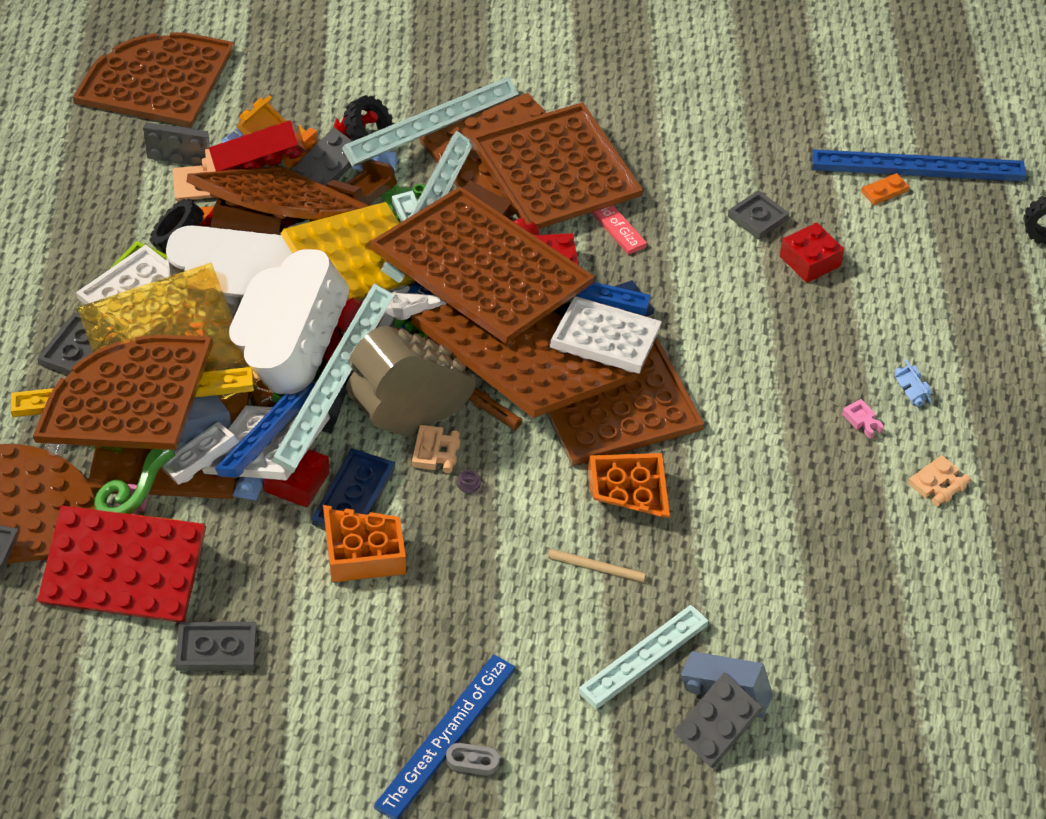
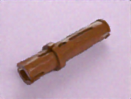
(509, 419)

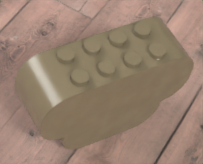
(406, 380)

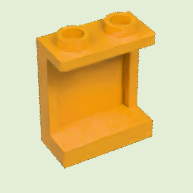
(260, 117)

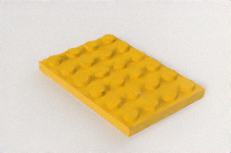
(346, 243)

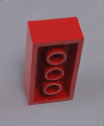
(259, 148)

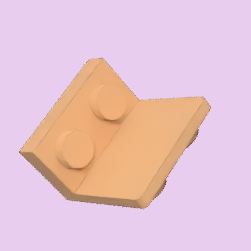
(185, 190)

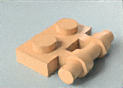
(428, 445)
(935, 475)

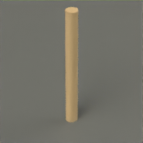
(597, 565)

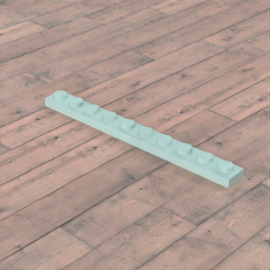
(429, 121)
(438, 185)
(331, 380)

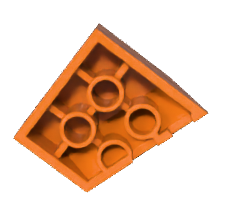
(630, 482)
(363, 545)

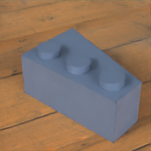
(203, 415)
(705, 669)

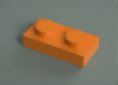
(310, 140)
(885, 189)

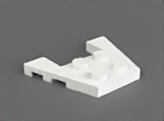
(405, 305)

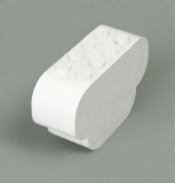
(233, 253)
(290, 319)

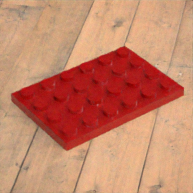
(122, 564)

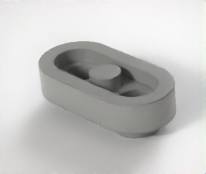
(473, 757)

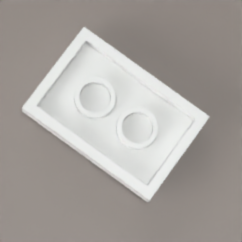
(200, 453)

